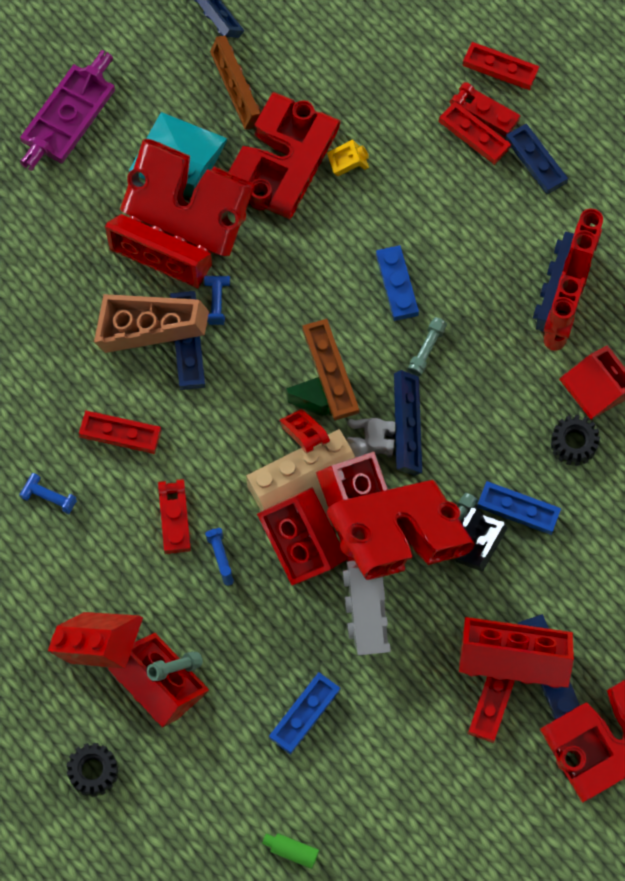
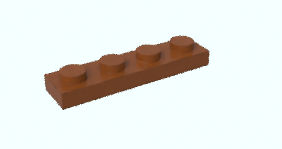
(235, 82)
(330, 369)

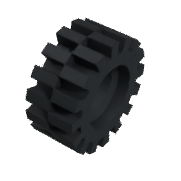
(579, 426)
(87, 753)

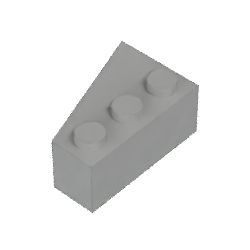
(367, 612)

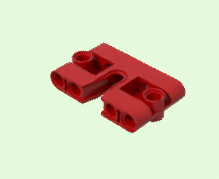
(303, 142)
(162, 201)
(573, 279)
(378, 524)
(590, 740)

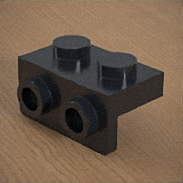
(486, 536)

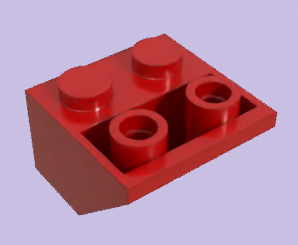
(597, 382)

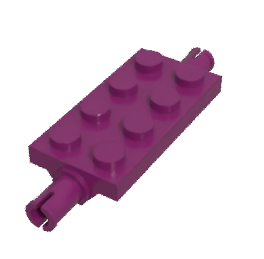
(68, 112)

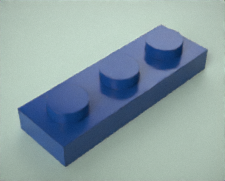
(397, 283)
(518, 507)
(304, 713)

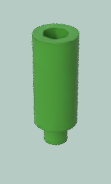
(291, 849)

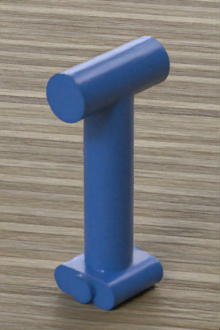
(216, 282)
(32, 487)
(215, 538)

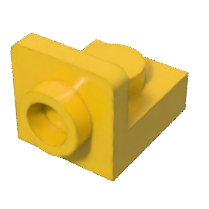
(348, 157)

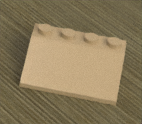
(297, 472)

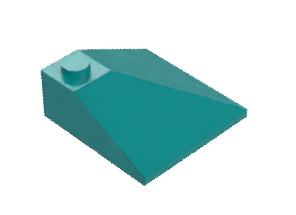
(192, 140)

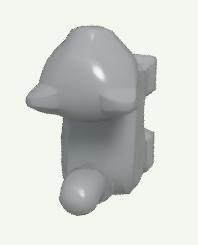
(374, 441)

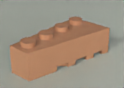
(145, 321)

